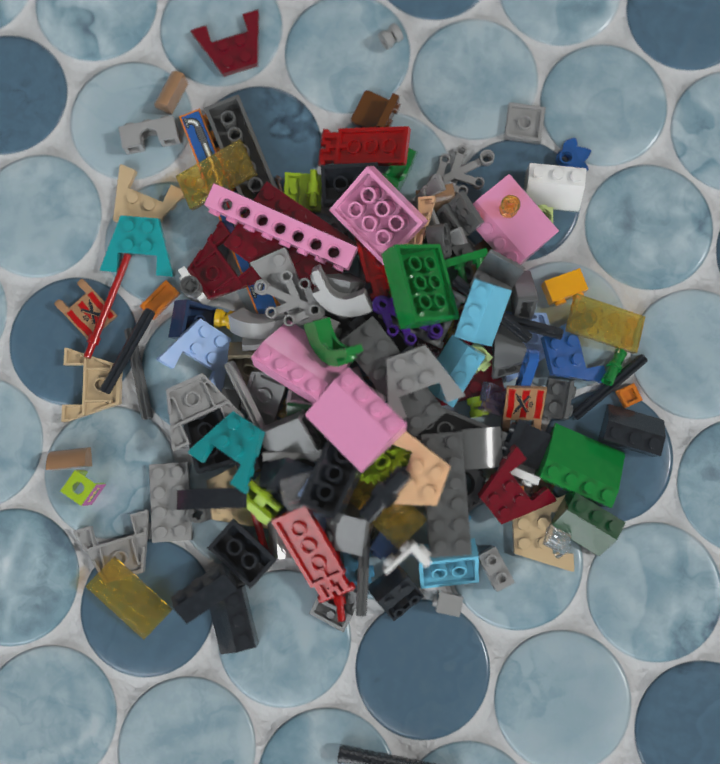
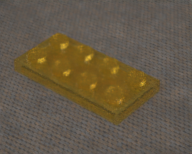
(225, 168)
(605, 323)
(396, 522)
(129, 597)

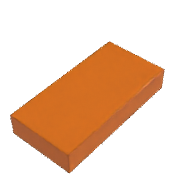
(161, 298)

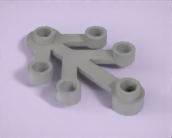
(459, 173)
(293, 300)

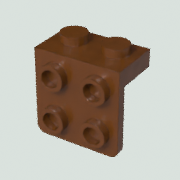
(376, 110)

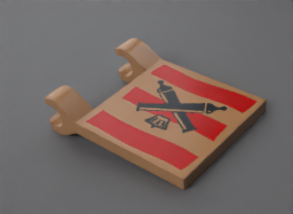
(86, 310)
(524, 404)

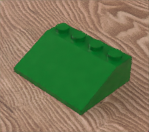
(419, 285)
(582, 466)

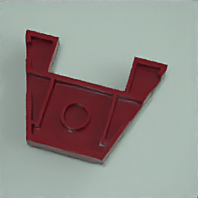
(234, 52)
(214, 270)
(505, 495)

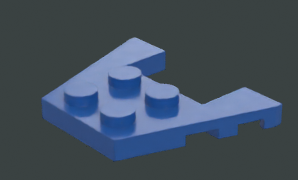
(566, 358)

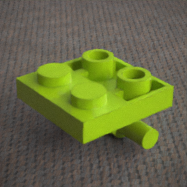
(304, 189)
(262, 503)

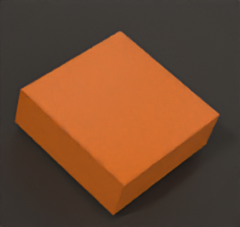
(629, 395)

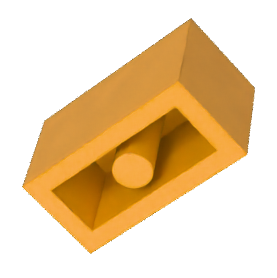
(564, 287)

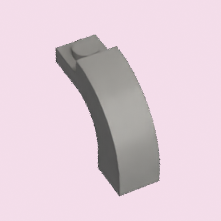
(339, 303)
(254, 325)

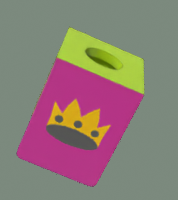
(90, 491)

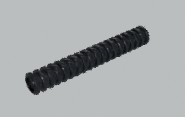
(354, 756)

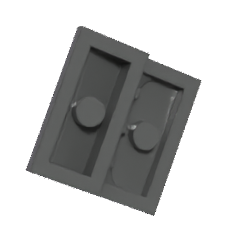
(460, 213)
(482, 447)
(328, 611)

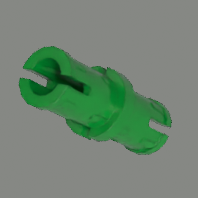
(614, 367)

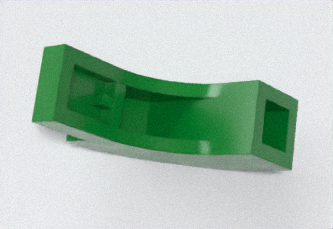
(398, 174)
(326, 344)

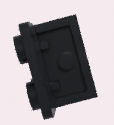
(529, 440)

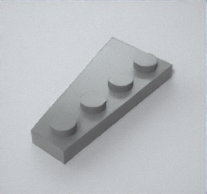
(270, 269)

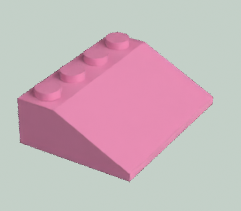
(377, 213)
(515, 236)
(293, 363)
(356, 420)

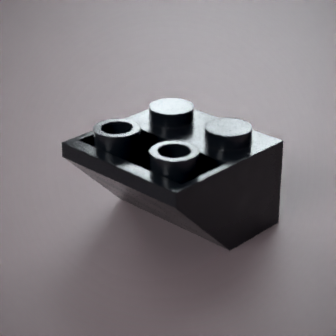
(395, 592)

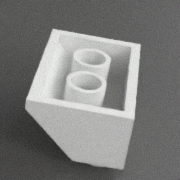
(555, 186)

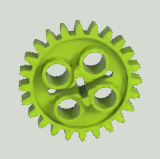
(386, 464)

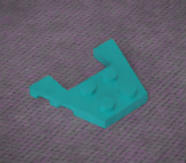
(138, 236)
(239, 441)

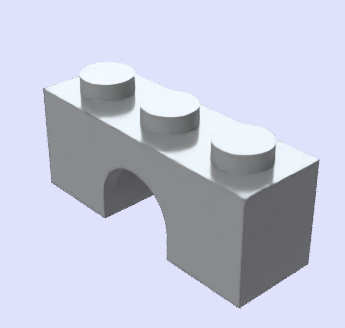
(134, 135)

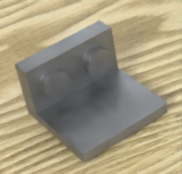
(499, 270)

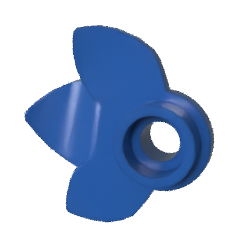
(575, 155)

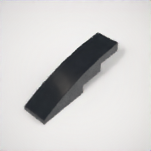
(211, 499)

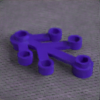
(390, 309)

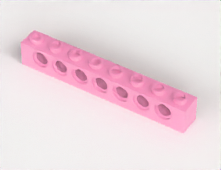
(219, 196)

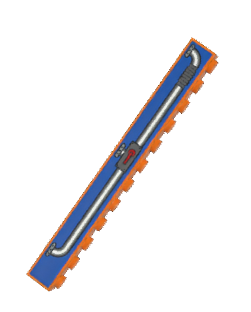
(203, 146)

